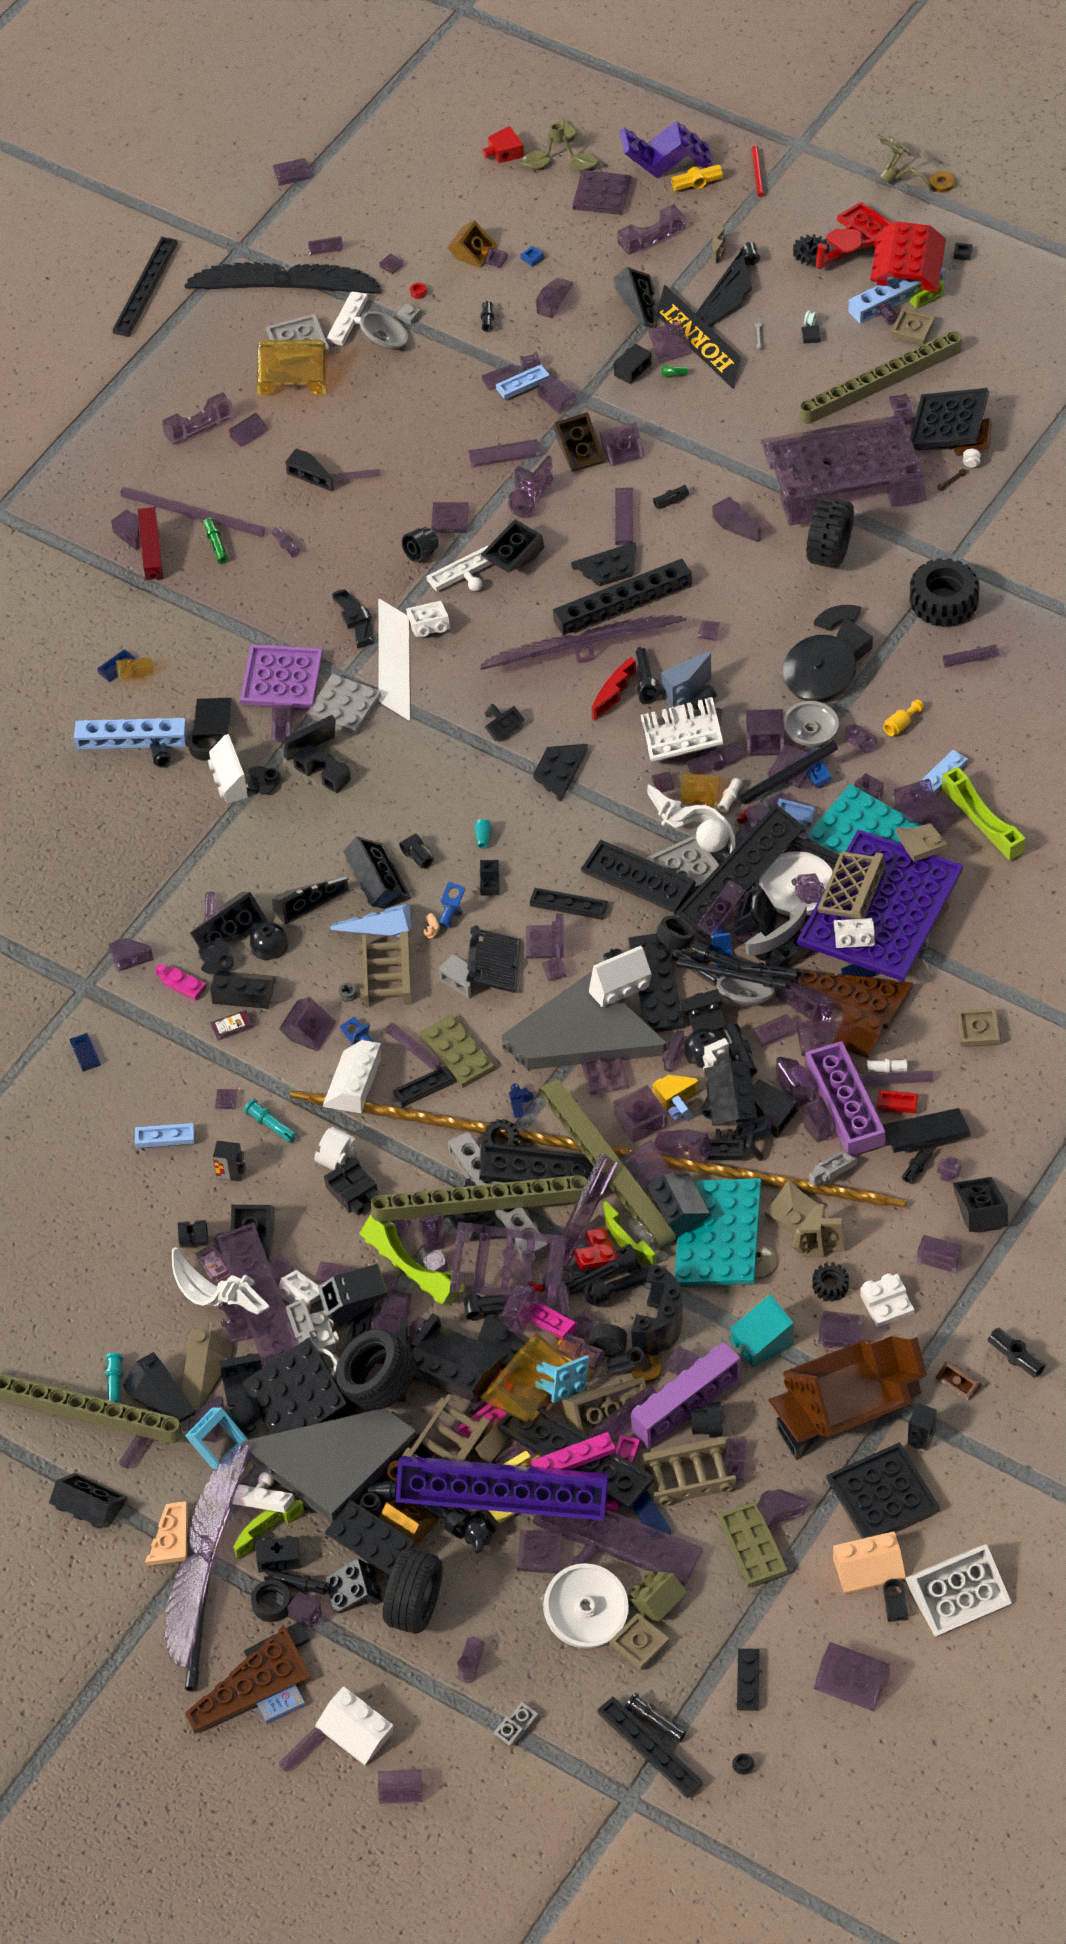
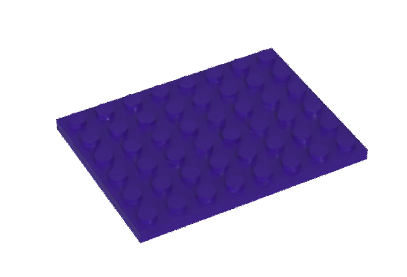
(901, 909)

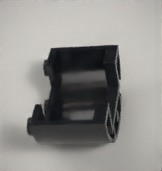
(663, 1331)

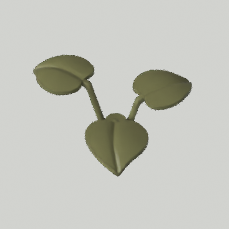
(559, 132)
(891, 170)

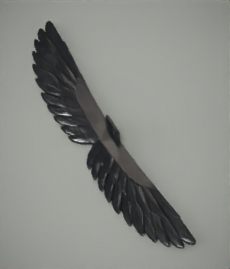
(267, 275)

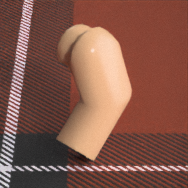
(433, 927)

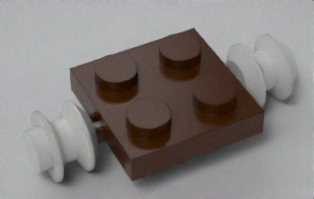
(971, 451)

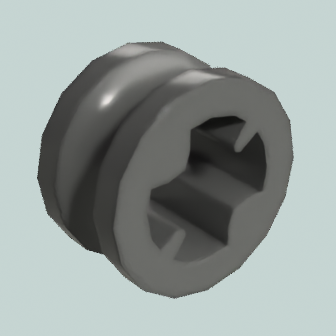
(351, 988)

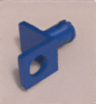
(451, 904)
(722, 943)
(360, 1034)

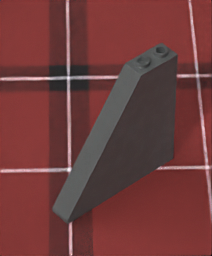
(577, 1029)
(333, 1458)

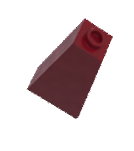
(150, 543)

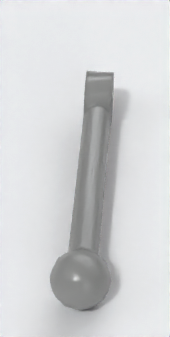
(758, 326)

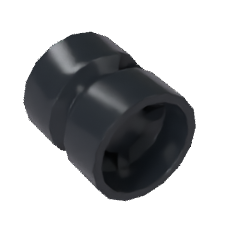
(199, 1231)

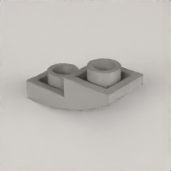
(516, 1725)

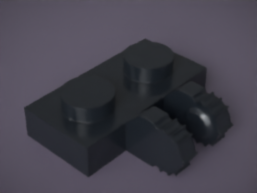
(726, 1148)

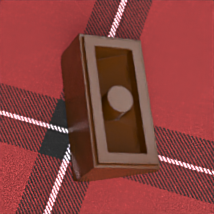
(958, 1380)

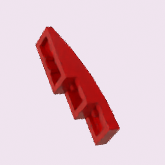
(610, 692)

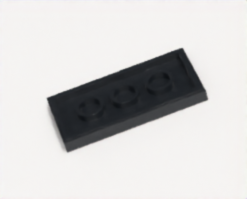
(926, 1130)

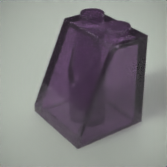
(764, 732)

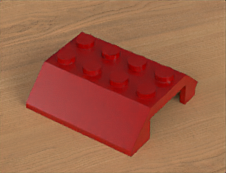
(909, 253)

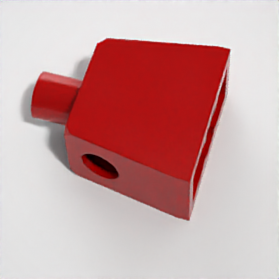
(504, 146)

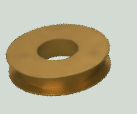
(941, 175)
(652, 1375)

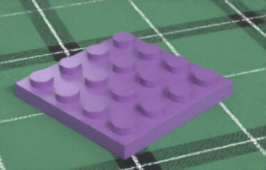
(281, 676)

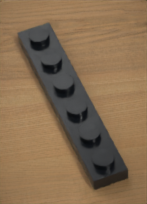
(650, 1747)

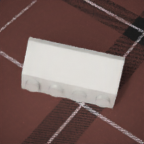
(354, 1077)

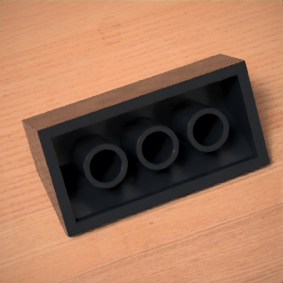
(376, 873)

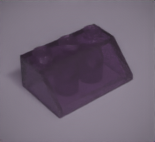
(852, 1676)

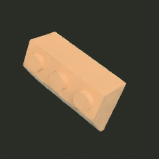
(868, 1562)

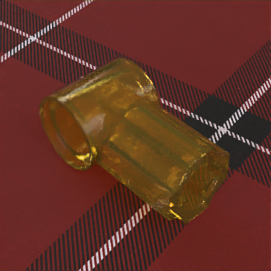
(129, 668)

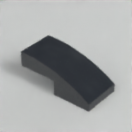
(489, 877)

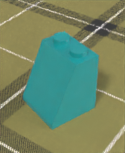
(762, 1332)

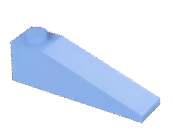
(389, 922)

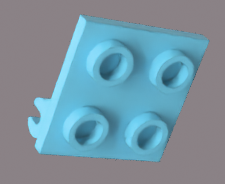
(569, 1378)

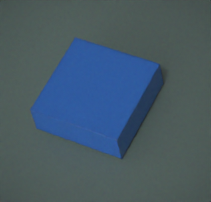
(532, 256)

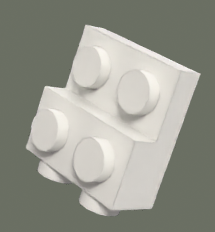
(428, 619)
(886, 1300)
(325, 1337)

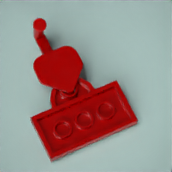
(860, 232)

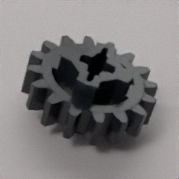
(807, 248)

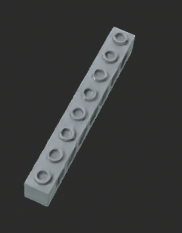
(465, 1145)

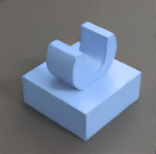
(680, 1110)

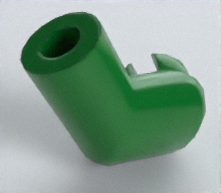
(669, 371)

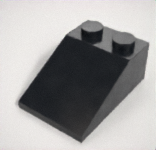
(514, 547)
(981, 1204)
(263, 1218)

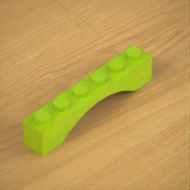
(1002, 835)
(385, 1239)

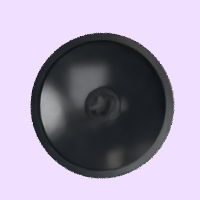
(819, 668)

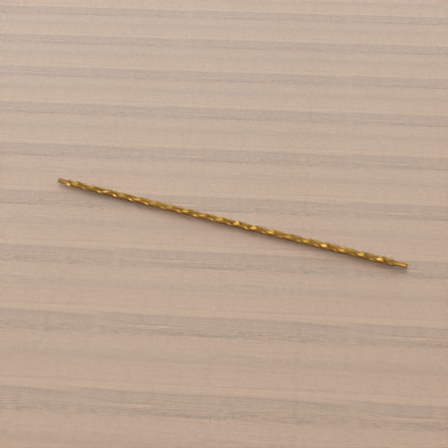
(569, 1143)

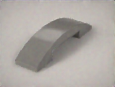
(761, 944)

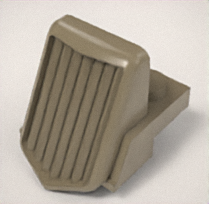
(819, 1234)

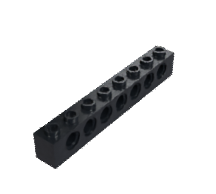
(622, 596)

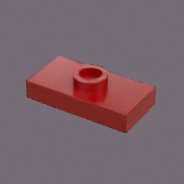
(897, 1101)

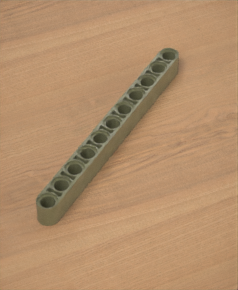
(880, 377)
(593, 1144)
(469, 1198)
(48, 1399)

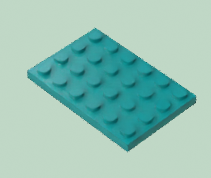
(856, 811)
(726, 1243)

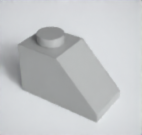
(454, 973)

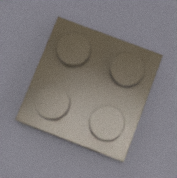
(912, 326)
(978, 1027)
(639, 1641)

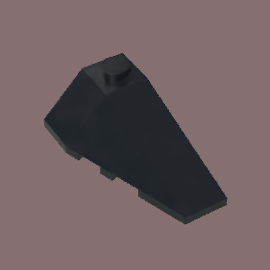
(637, 291)
(304, 899)
(230, 921)
(156, 1388)

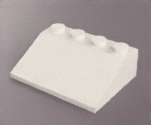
(958, 1590)

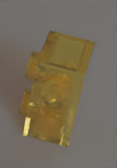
(699, 789)

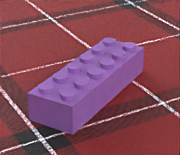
(845, 1098)
(691, 1389)

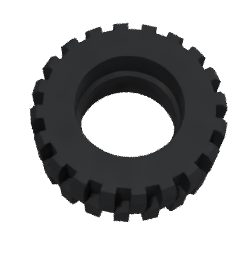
(830, 532)
(940, 609)

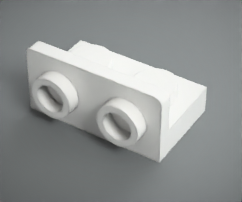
(854, 933)
(716, 1053)
(296, 1287)

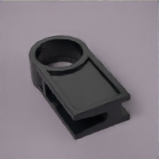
(895, 1604)

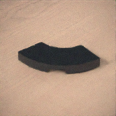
(836, 615)

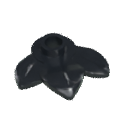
(263, 779)
(214, 955)

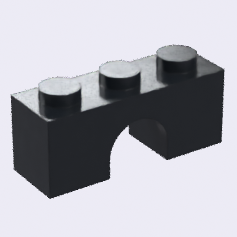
(334, 774)

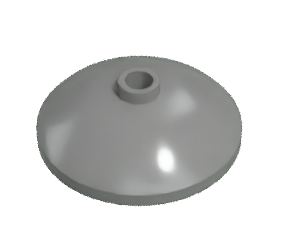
(383, 330)
(811, 723)
(743, 992)

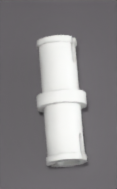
(730, 795)
(887, 1066)

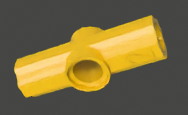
(696, 177)

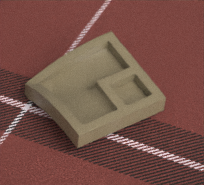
(921, 841)
(790, 1207)

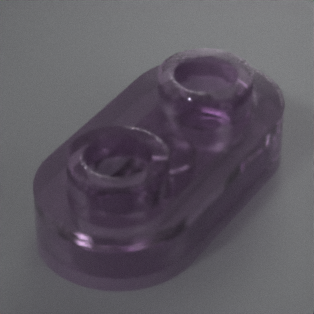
(859, 736)

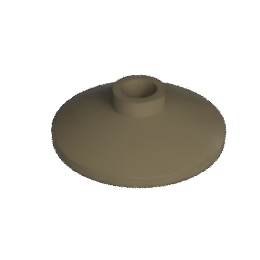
(766, 1263)

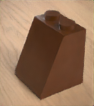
(858, 1031)

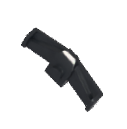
(355, 616)

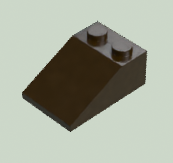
(578, 441)

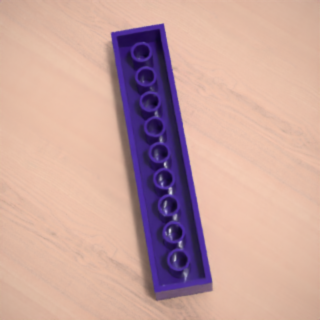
(502, 1488)

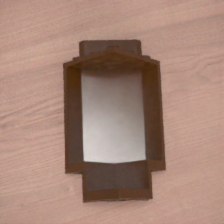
(850, 1386)

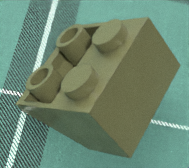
(656, 1594)

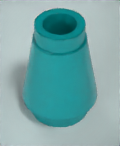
(483, 832)

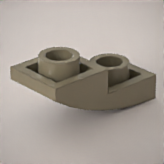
(717, 244)
(491, 1442)

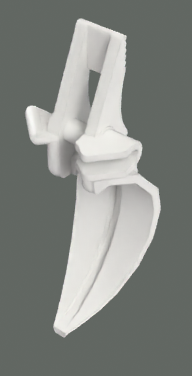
(678, 817)
(205, 1293)

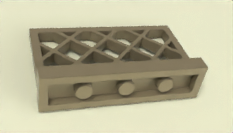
(868, 886)

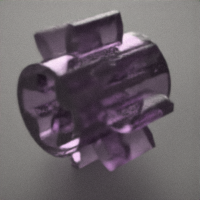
(949, 1169)

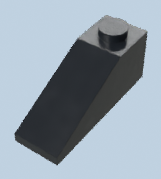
(307, 468)

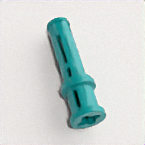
(264, 1116)
(114, 1375)

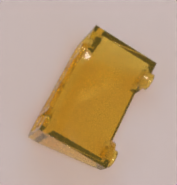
(291, 364)
(515, 1385)

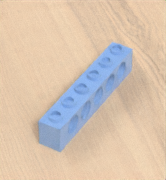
(898, 290)
(130, 733)

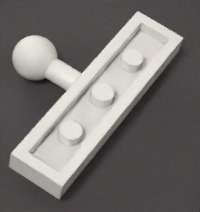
(347, 318)
(458, 570)
(263, 1498)

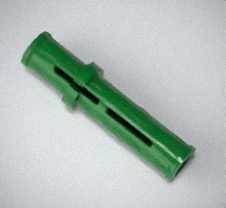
(213, 534)

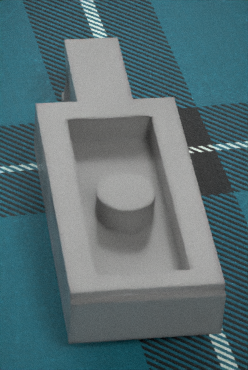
(831, 1168)
(301, 1320)

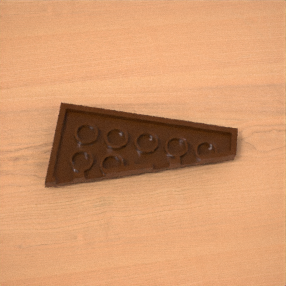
(864, 993)
(269, 1672)

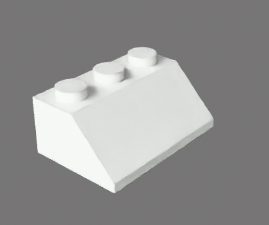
(227, 771)
(620, 977)
(354, 1726)

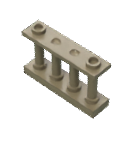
(402, 975)
(466, 1444)
(685, 1453)

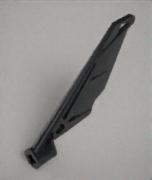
(731, 287)

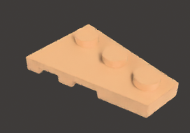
(172, 1536)

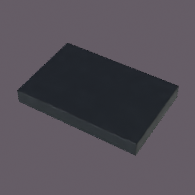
(313, 735)

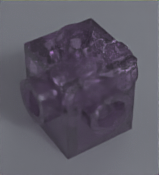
(809, 888)

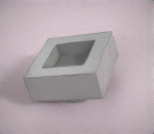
(408, 314)

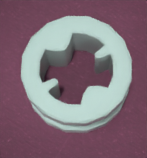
(810, 318)

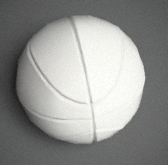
(712, 835)

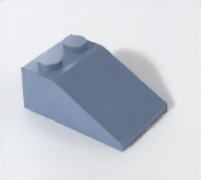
(686, 679)

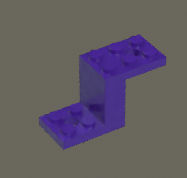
(666, 149)

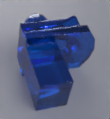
(517, 1097)

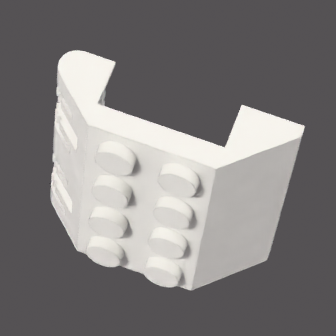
(684, 733)

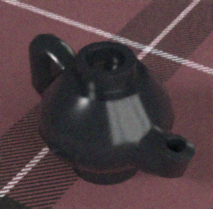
(479, 1531)

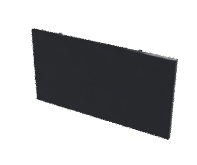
(212, 716)

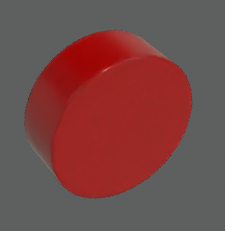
(418, 290)

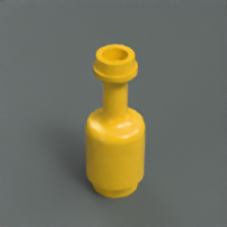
(901, 719)

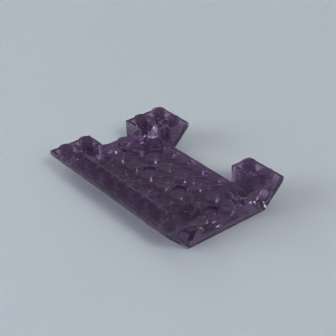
(847, 473)

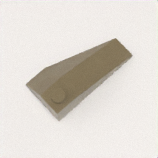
(202, 1364)
(592, 1407)

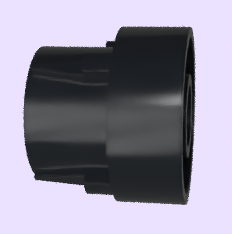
(419, 543)
(707, 1420)

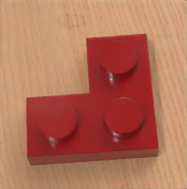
(600, 1250)

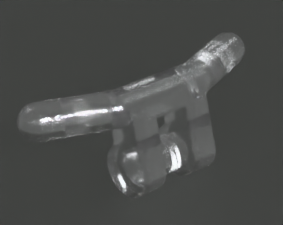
(640, 1234)

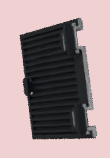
(494, 958)

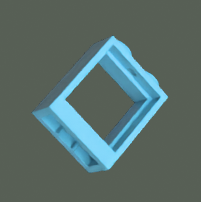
(204, 1426)

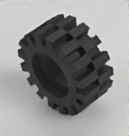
(499, 1125)
(830, 1291)

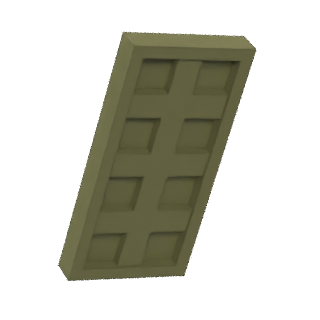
(457, 1050)
(752, 1544)

